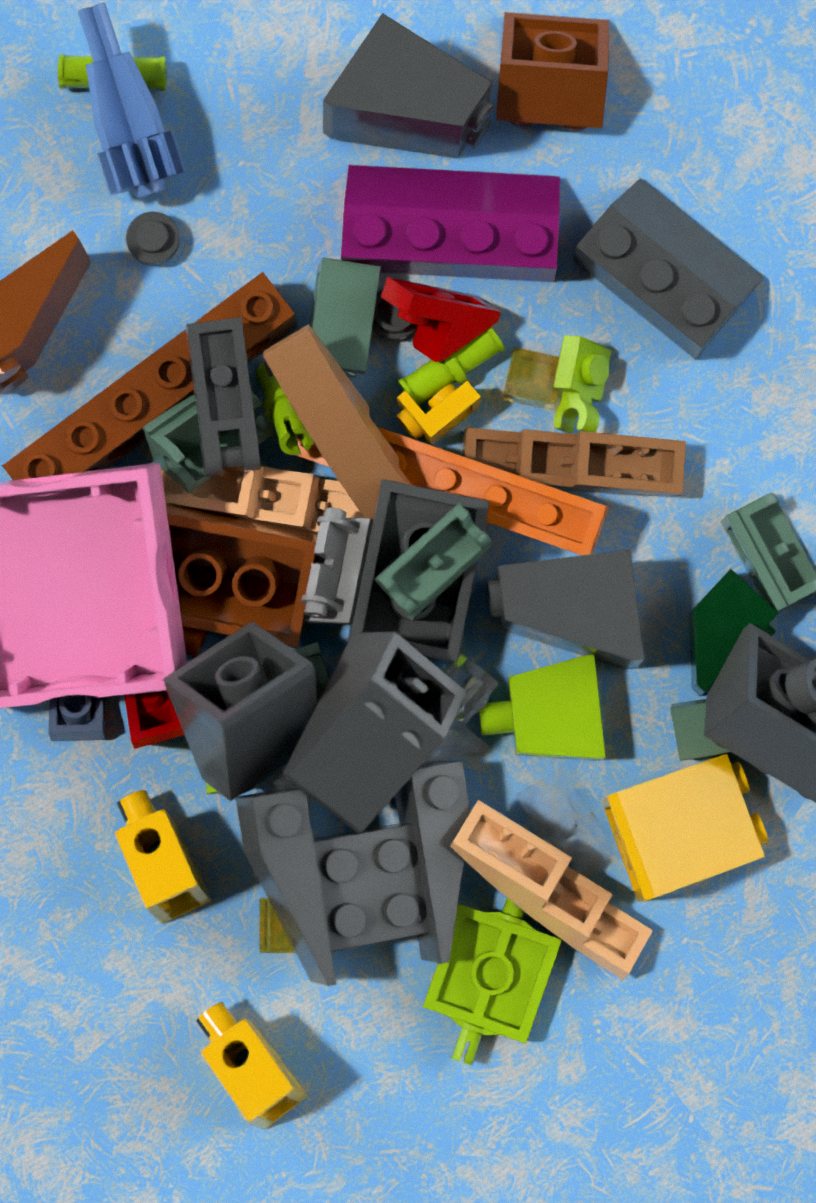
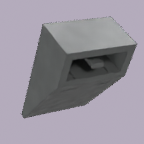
(373, 727)

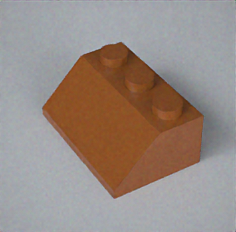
(240, 572)

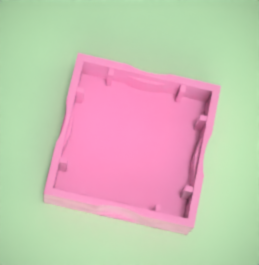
(87, 586)

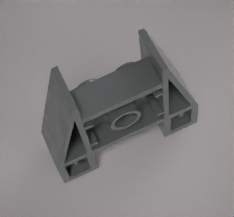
(363, 884)

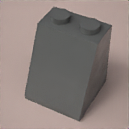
(407, 96)
(572, 604)
(243, 707)

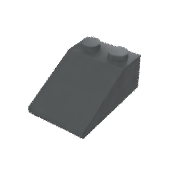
(399, 520)

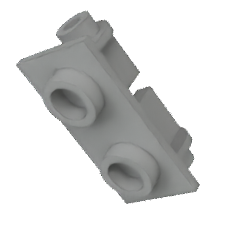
(338, 568)

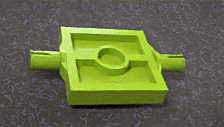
(492, 976)

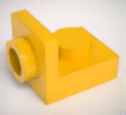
(447, 410)

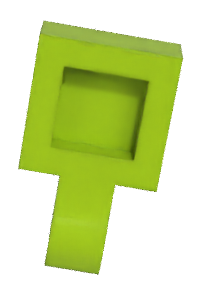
(582, 378)

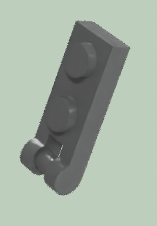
(222, 394)

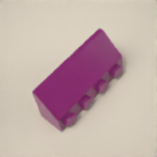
(452, 222)

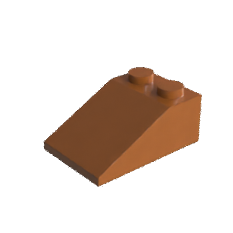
(33, 304)

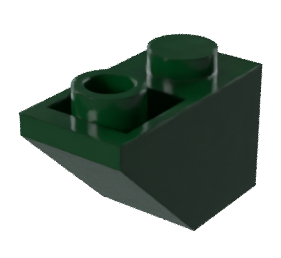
(719, 622)

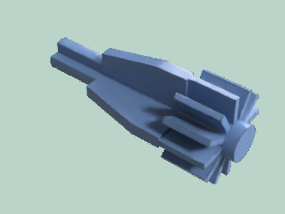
(125, 115)

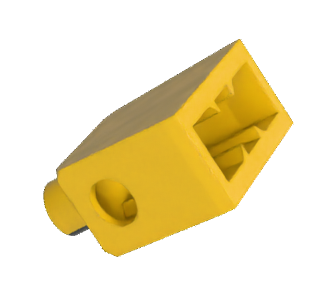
(168, 876)
(264, 1084)

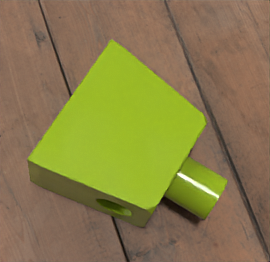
(551, 712)

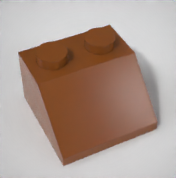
(553, 70)

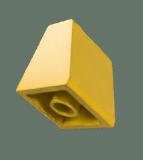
(684, 827)

